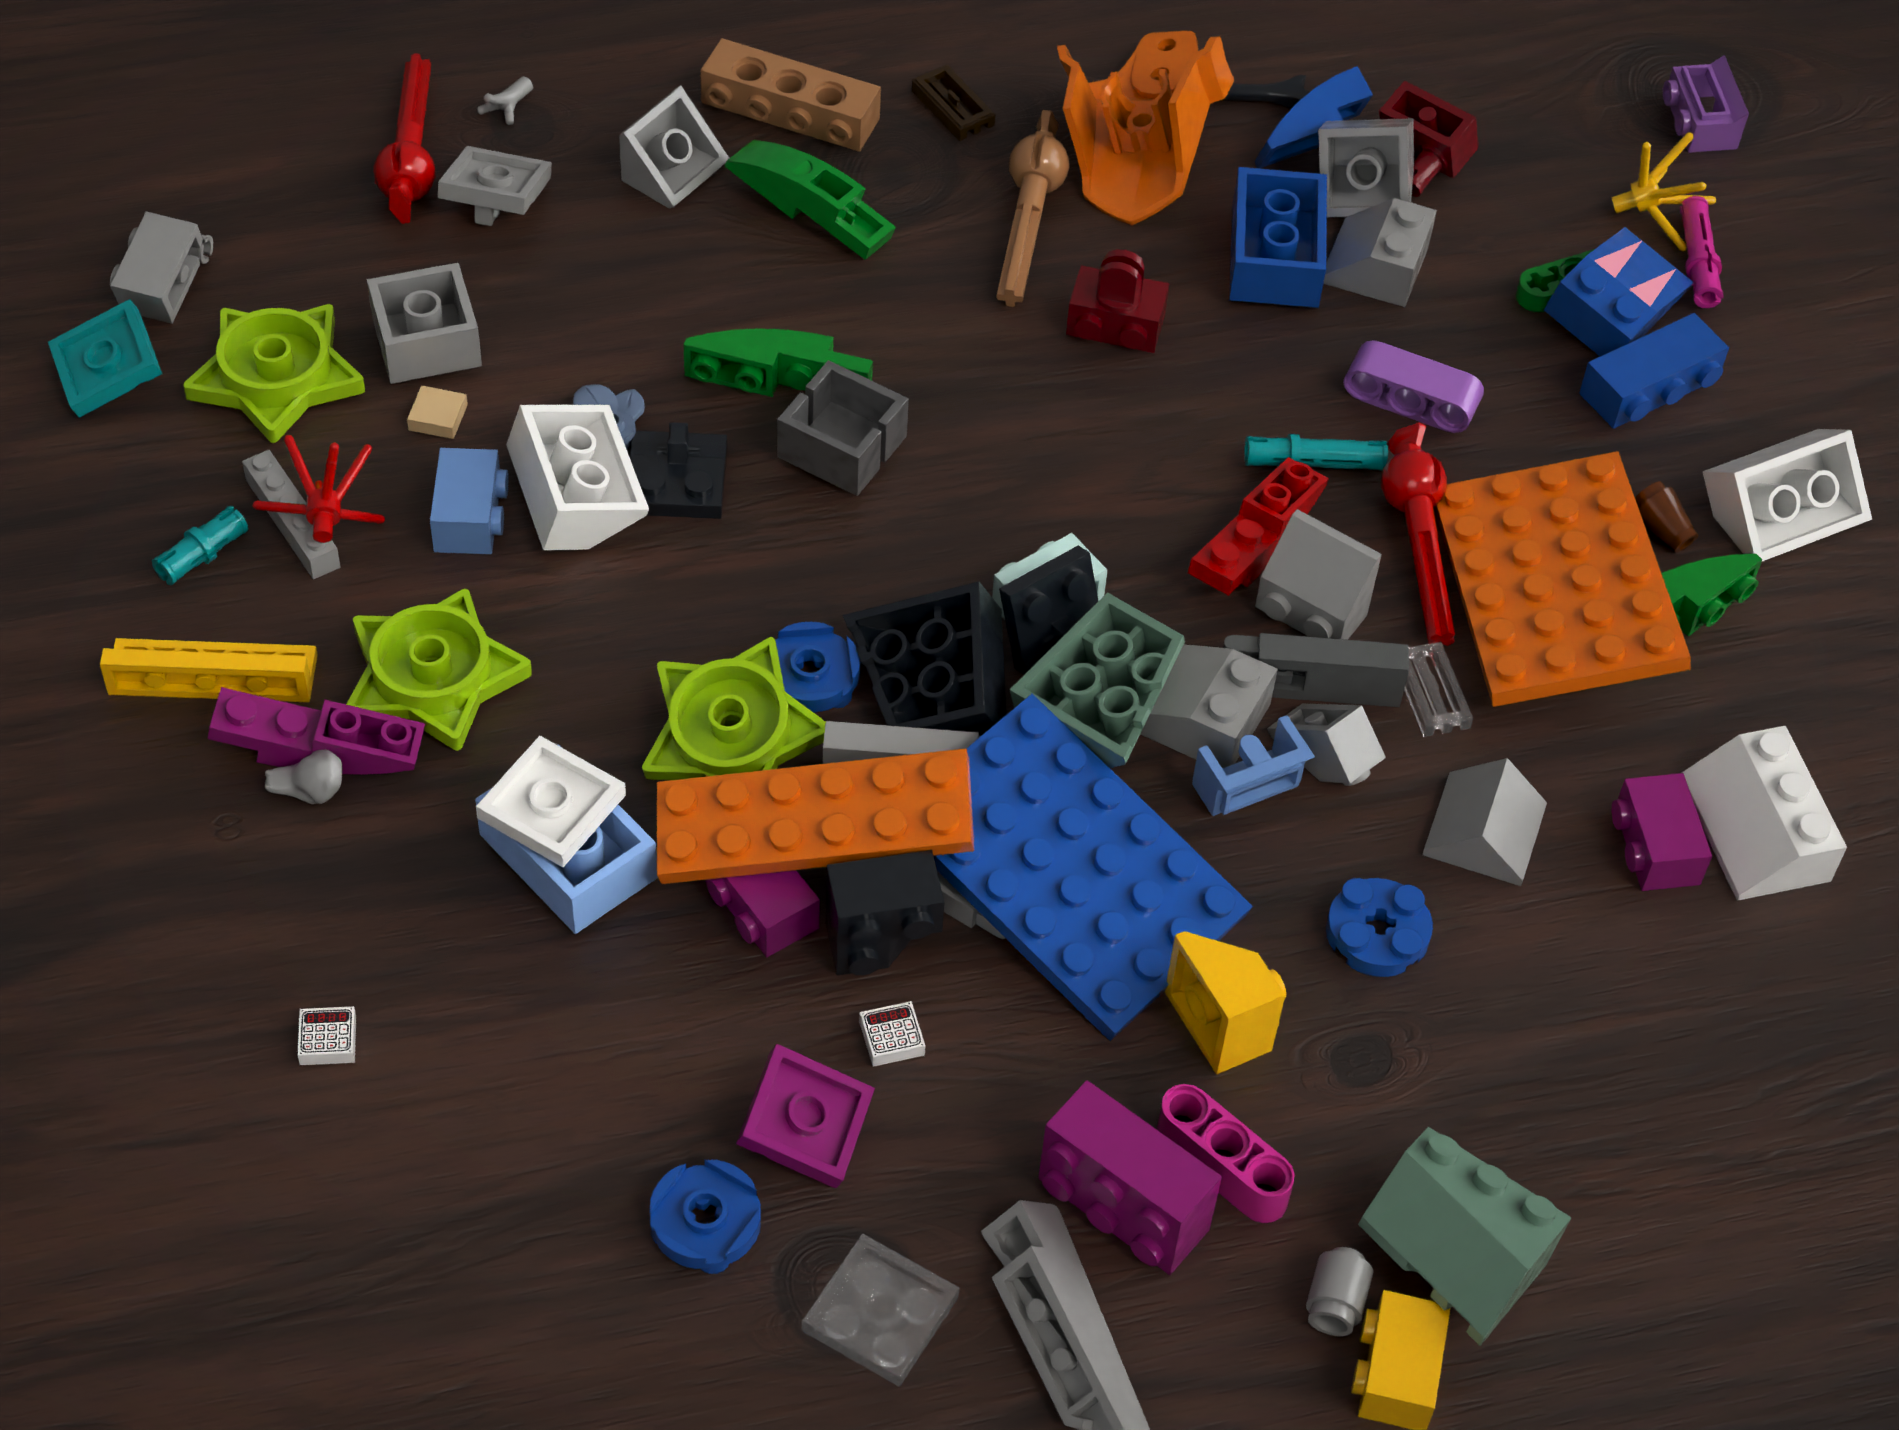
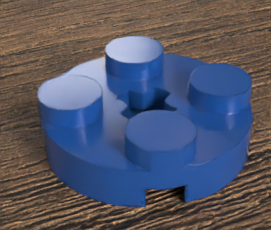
(838, 662)
(1385, 901)
(710, 1244)

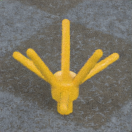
(1647, 195)

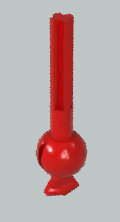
(405, 168)
(1415, 485)

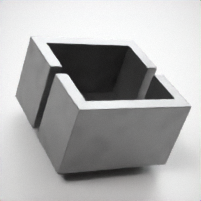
(842, 427)

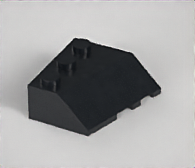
(935, 659)

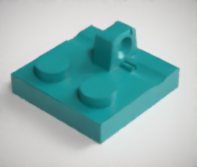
(104, 358)

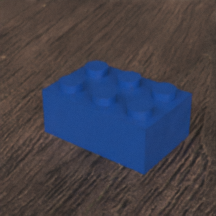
(1278, 237)

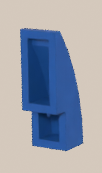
(1298, 132)

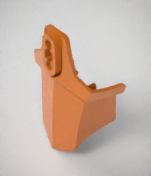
(1143, 123)

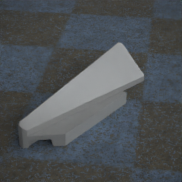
(1061, 1319)

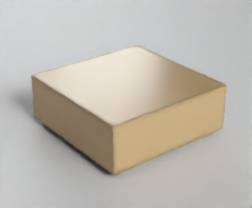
(437, 412)

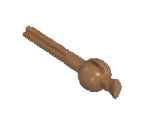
(1038, 168)

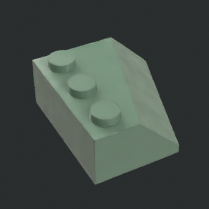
(1105, 676)
(1463, 1229)

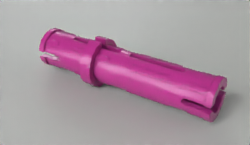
(1702, 263)

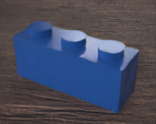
(1654, 371)

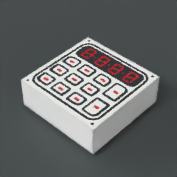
(892, 1033)
(327, 1035)

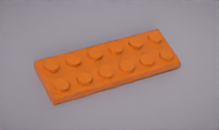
(813, 816)

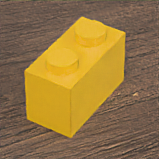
(1403, 1361)

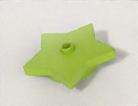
(275, 367)
(434, 666)
(722, 693)

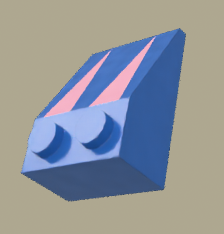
(1616, 293)

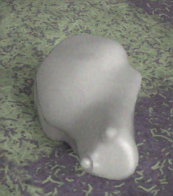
(310, 780)

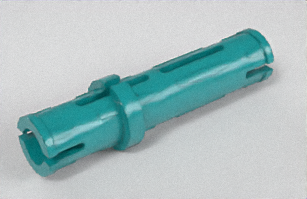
(1316, 452)

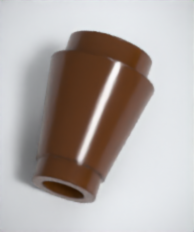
(1666, 516)

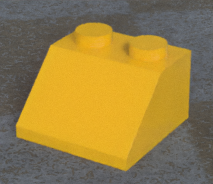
(1224, 999)

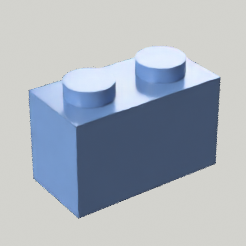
(466, 501)

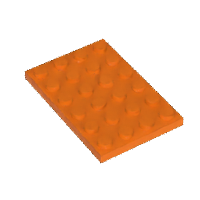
(1559, 580)

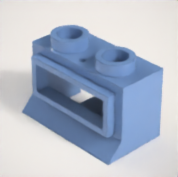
(1257, 776)

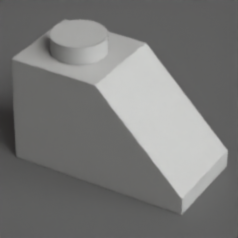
(1339, 739)

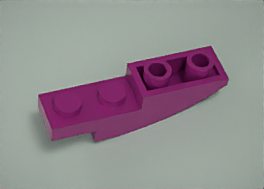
(289, 732)

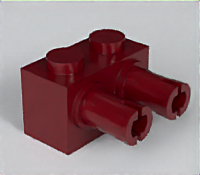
(1442, 133)

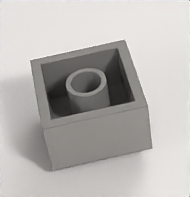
(424, 323)

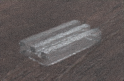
(1442, 720)

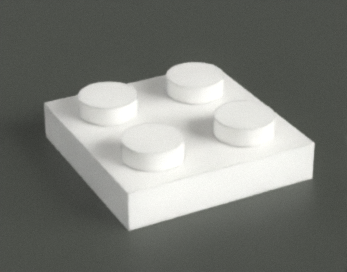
(551, 801)

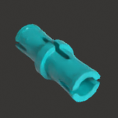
(200, 545)

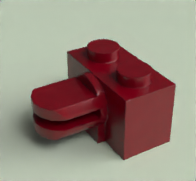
(1118, 303)

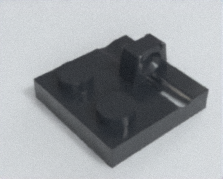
(680, 471)
(1047, 605)

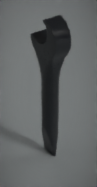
(1282, 93)

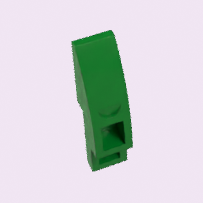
(808, 185)
(764, 358)
(1708, 586)

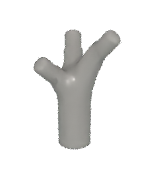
(507, 99)

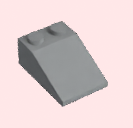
(1211, 701)

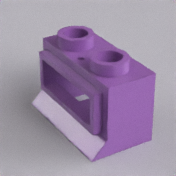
(1714, 129)

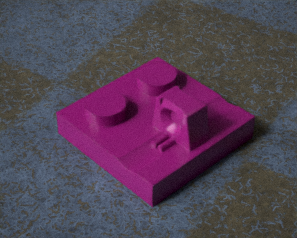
(805, 1116)

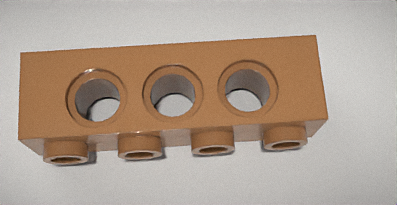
(790, 94)

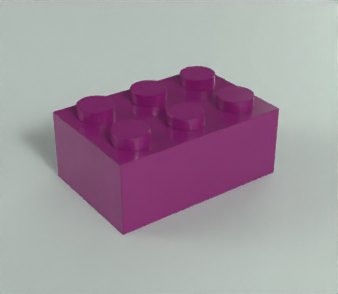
(1128, 1178)

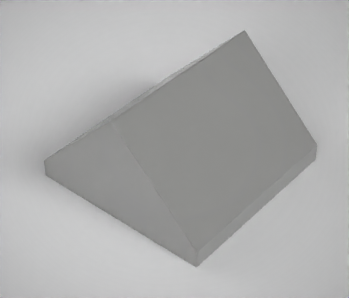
(669, 150)
(1487, 821)

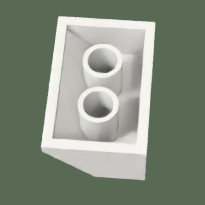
(574, 474)
(1789, 493)
(1764, 815)

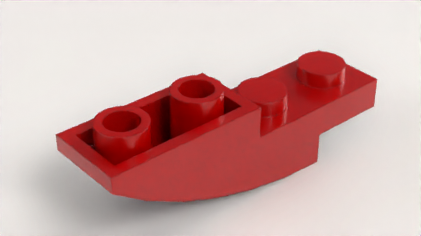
(1247, 542)

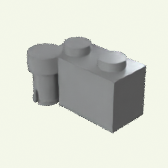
(160, 265)

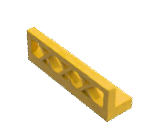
(204, 667)

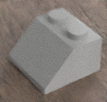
(1366, 163)
(1381, 250)
(1318, 579)

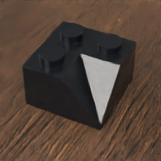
(879, 908)

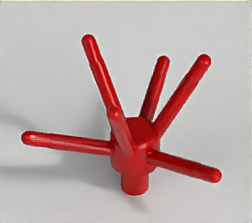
(322, 502)

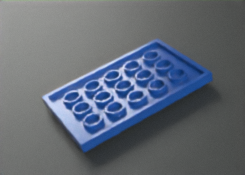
(1081, 869)

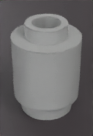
(1339, 1291)

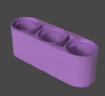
(1414, 386)

